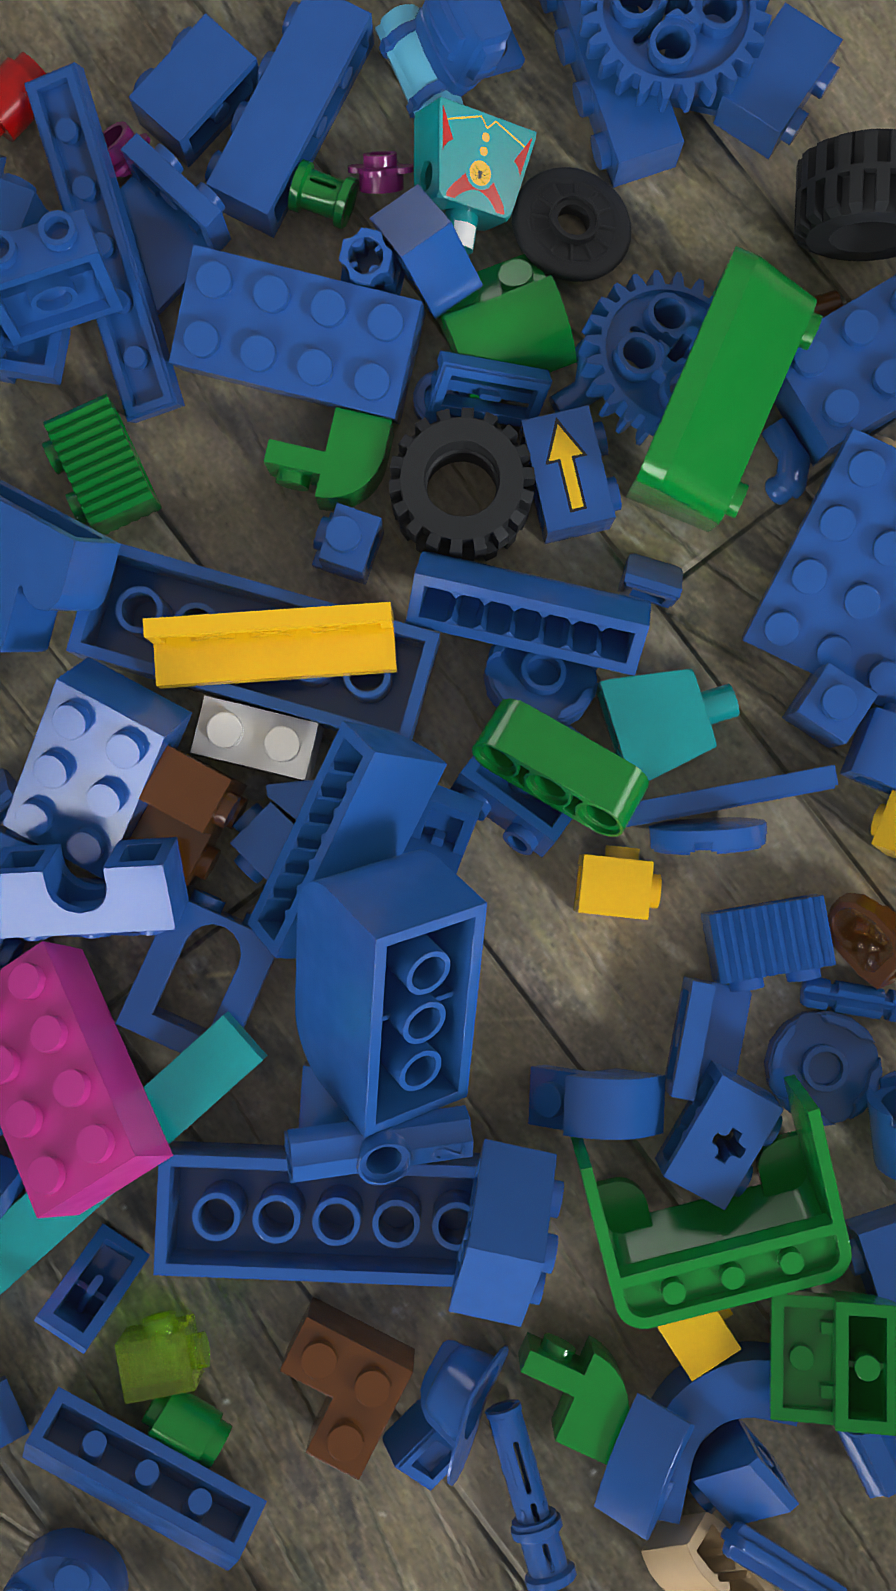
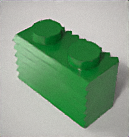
(100, 465)

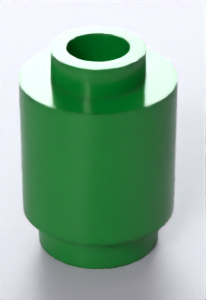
(188, 1426)

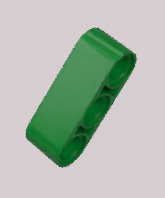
(560, 767)

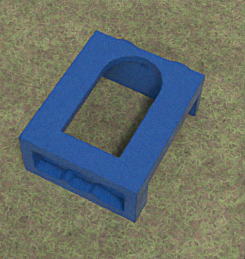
(173, 1031)

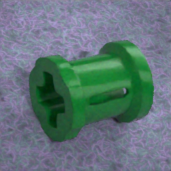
(323, 194)

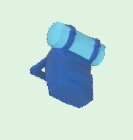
(447, 48)

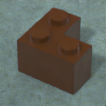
(192, 804)
(360, 1375)

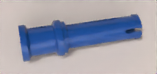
(536, 1525)

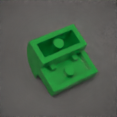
(512, 319)
(834, 1360)

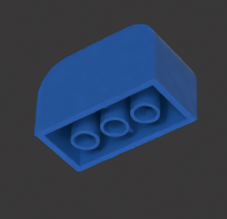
(389, 986)

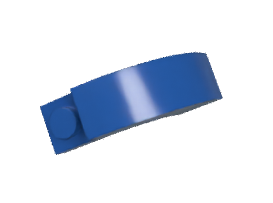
(724, 1393)

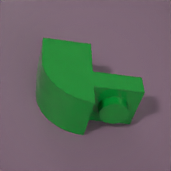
(348, 468)
(592, 1388)

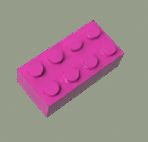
(69, 1086)

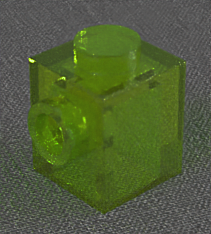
(161, 1356)

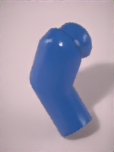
(792, 463)

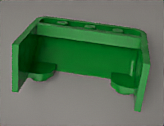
(725, 393)
(711, 1259)

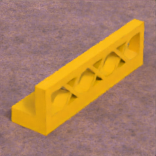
(272, 645)

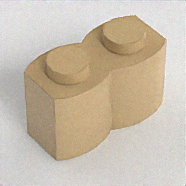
(692, 1558)

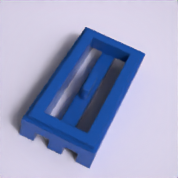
(492, 382)

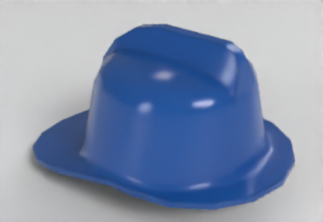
(456, 1394)

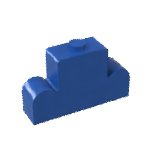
(46, 568)

